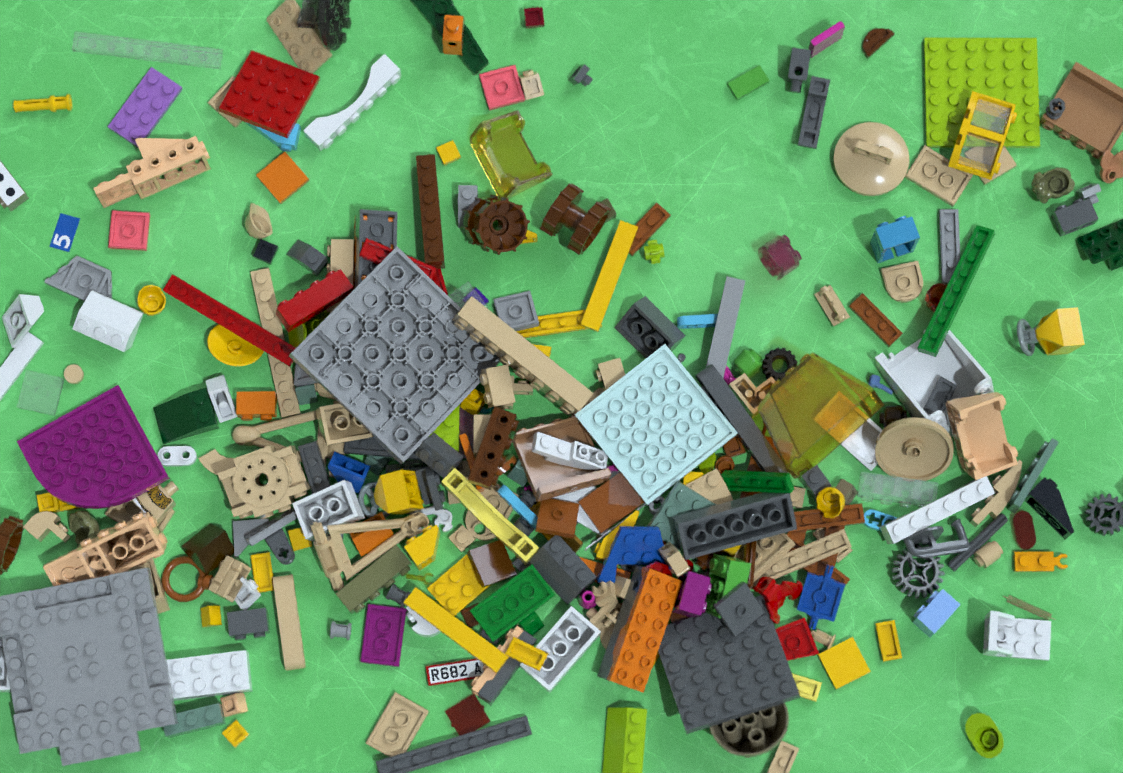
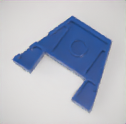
(632, 546)

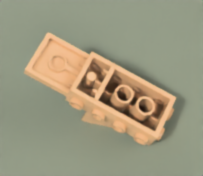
(159, 158)
(111, 552)

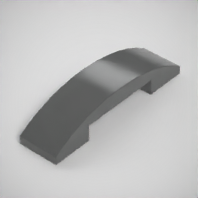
(813, 112)

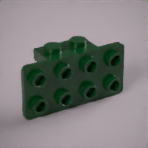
(1104, 244)

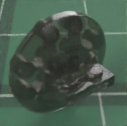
(328, 18)

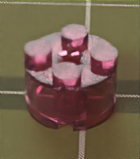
(779, 256)

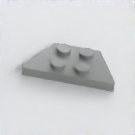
(81, 278)

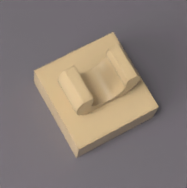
(605, 593)

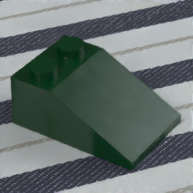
(186, 416)

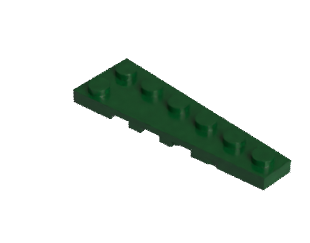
(434, 12)

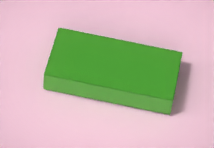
(748, 82)

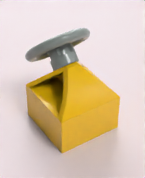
(1056, 332)
(394, 493)

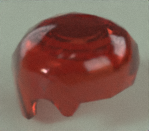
(934, 296)

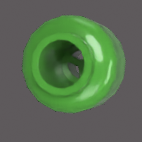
(748, 362)

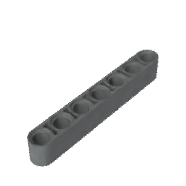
(741, 421)

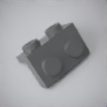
(429, 487)

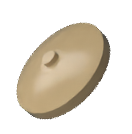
(914, 449)

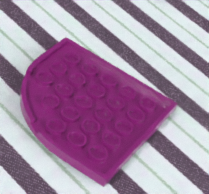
(94, 454)

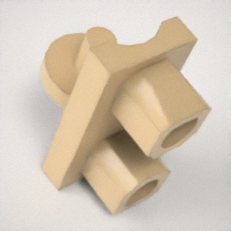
(605, 616)

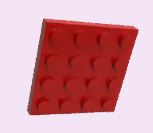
(269, 94)

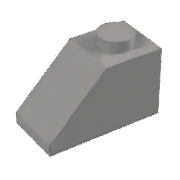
(466, 197)

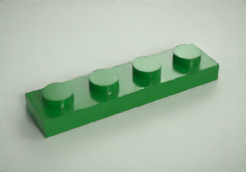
(758, 481)

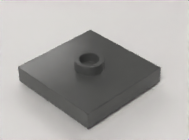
(738, 609)

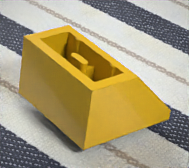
(423, 548)

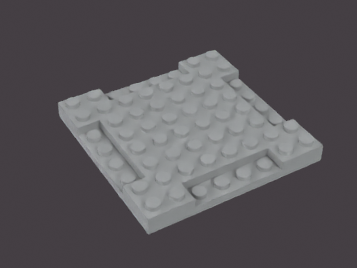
(395, 355)

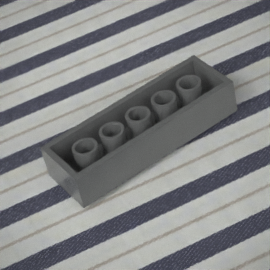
(734, 523)

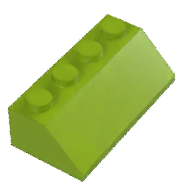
(624, 740)

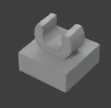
(1089, 192)

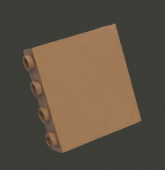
(1091, 111)
(550, 478)

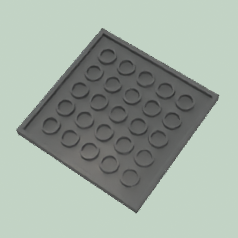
(722, 674)

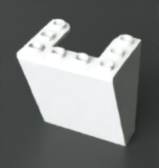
(915, 374)

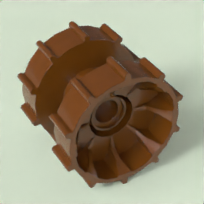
(567, 213)
(510, 229)
(10, 540)

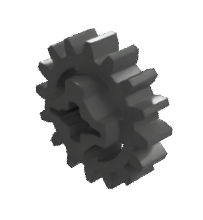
(1101, 508)

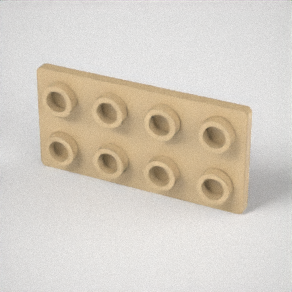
(301, 43)

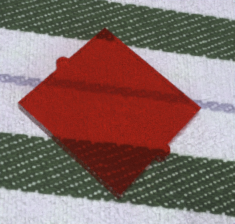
(467, 715)

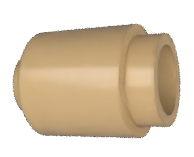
(988, 554)

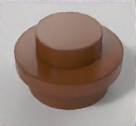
(724, 463)

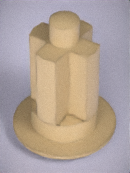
(823, 638)

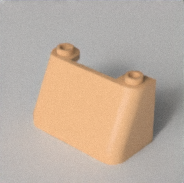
(980, 434)

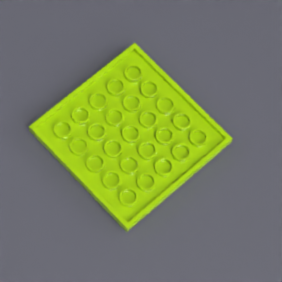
(987, 66)

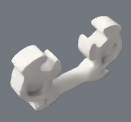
(444, 518)

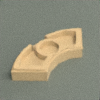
(216, 463)

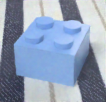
(933, 616)

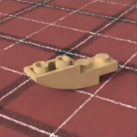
(1004, 489)

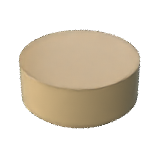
(73, 374)

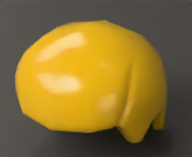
(151, 300)
(830, 502)

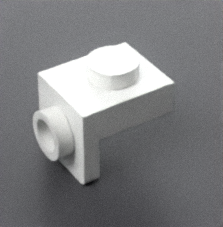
(248, 594)

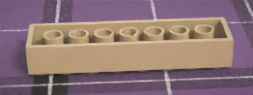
(522, 356)

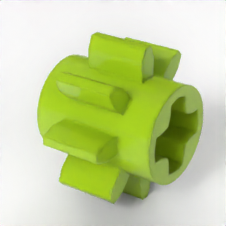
(654, 251)

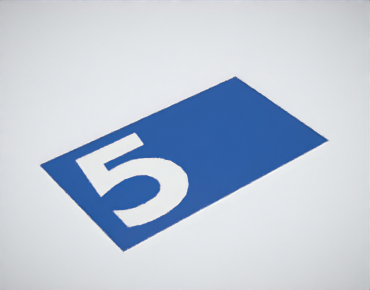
(64, 232)

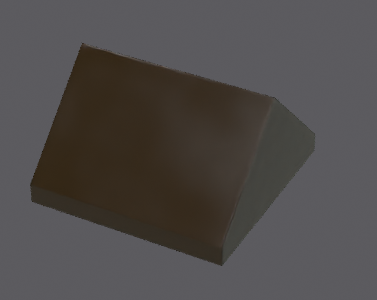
(209, 548)

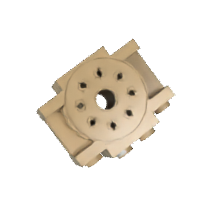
(284, 482)

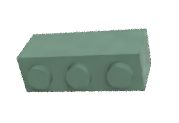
(196, 720)

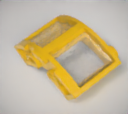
(984, 135)

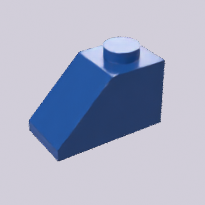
(348, 469)

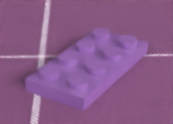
(145, 107)

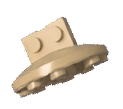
(871, 159)

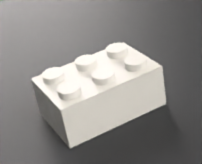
(330, 507)

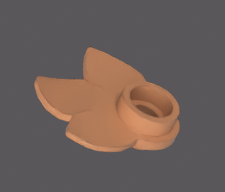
(1111, 165)

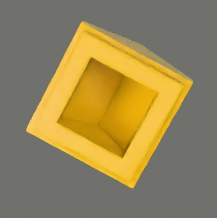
(211, 616)

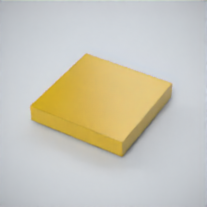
(844, 663)

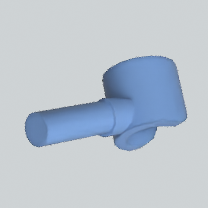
(874, 381)

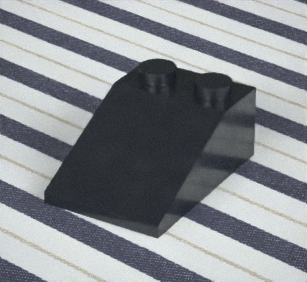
(1049, 504)

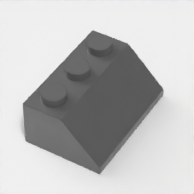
(648, 328)
(562, 569)

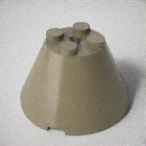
(754, 732)

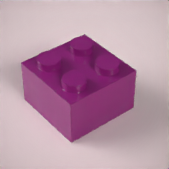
(692, 594)

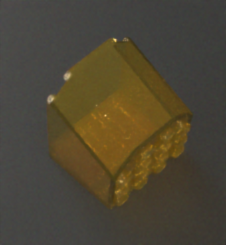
(815, 411)

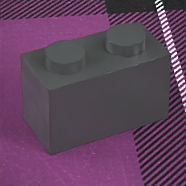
(1074, 217)
(438, 455)
(248, 623)

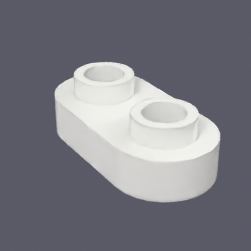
(176, 456)

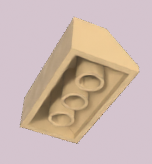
(339, 425)

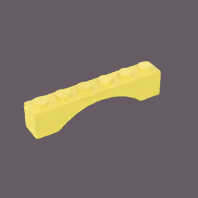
(489, 516)

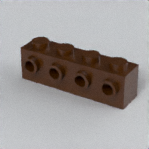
(492, 448)

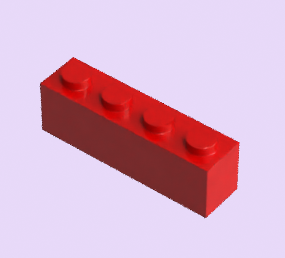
(314, 300)

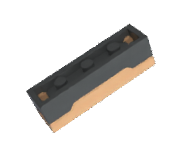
(490, 684)

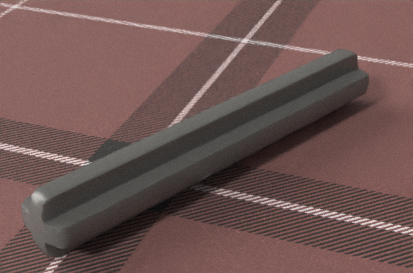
(978, 541)

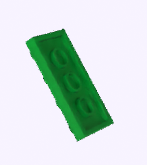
(512, 603)

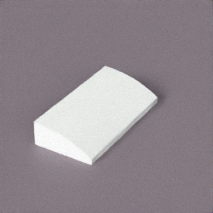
(862, 443)

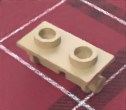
(831, 305)

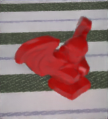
(776, 594)

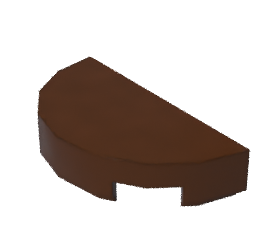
(875, 40)

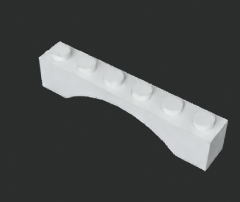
(325, 129)
(937, 510)

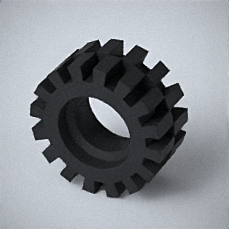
(774, 355)

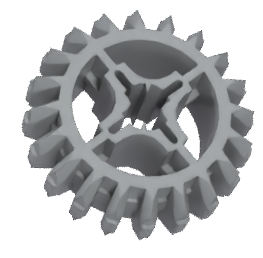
(913, 564)

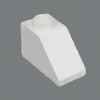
(221, 398)

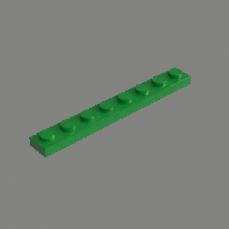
(956, 291)

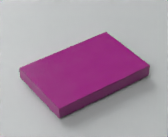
(383, 635)

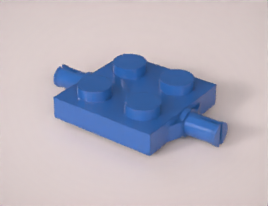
(821, 597)

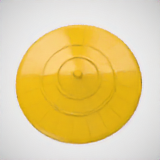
(231, 348)

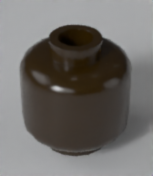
(891, 414)

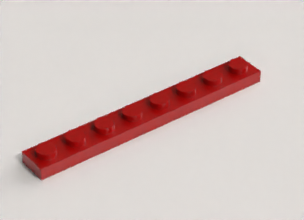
(229, 319)

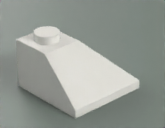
(21, 317)

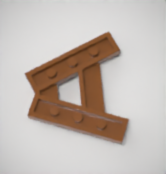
(815, 520)

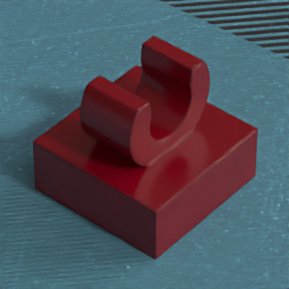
(534, 17)

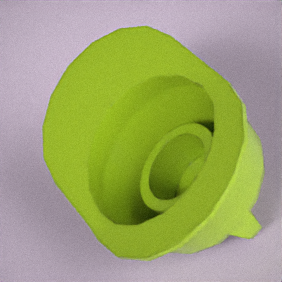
(984, 735)

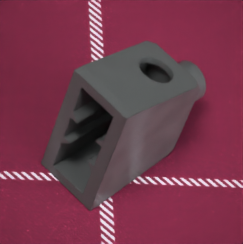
(798, 62)

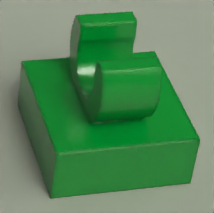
(532, 623)

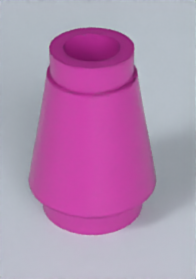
(587, 604)

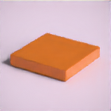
(282, 177)

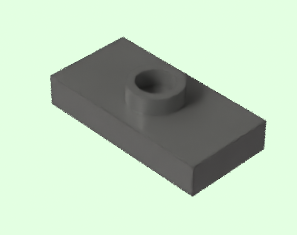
(940, 395)

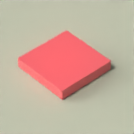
(502, 87)
(129, 230)

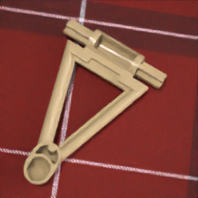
(252, 435)
(333, 553)

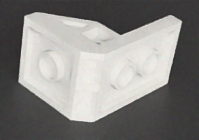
(1016, 637)

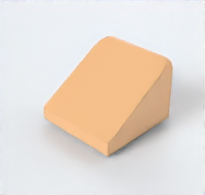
(234, 704)

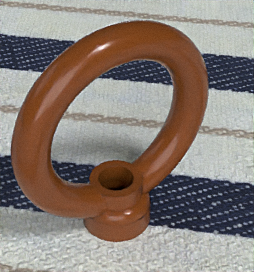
(203, 580)

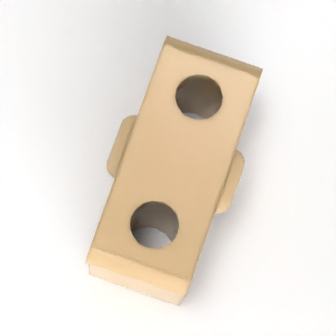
(673, 559)

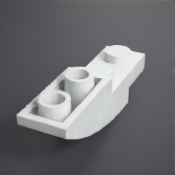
(569, 454)

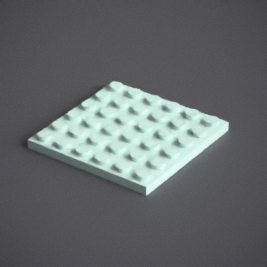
(656, 424)

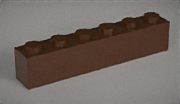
(430, 211)

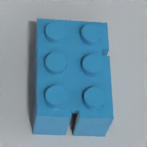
(899, 234)

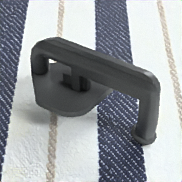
(929, 537)

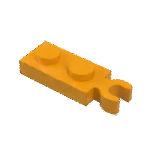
(1037, 561)

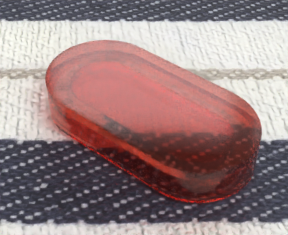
(1024, 530)

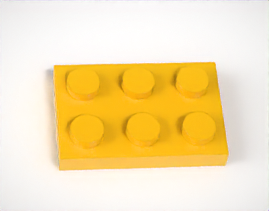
(457, 587)

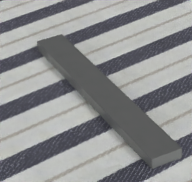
(456, 747)

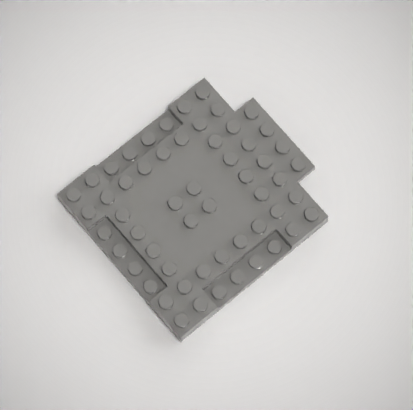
(87, 666)

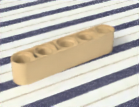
(289, 622)

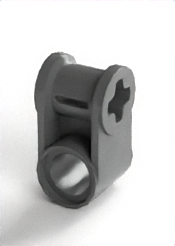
(279, 543)

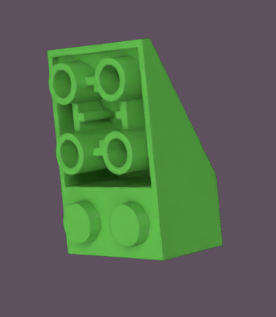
(725, 575)

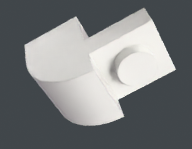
(422, 627)

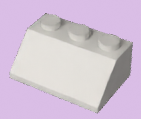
(108, 321)

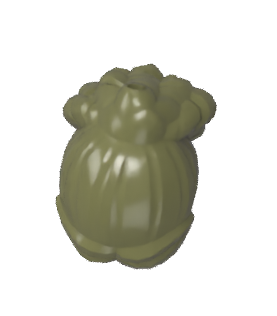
(1052, 184)
(83, 526)

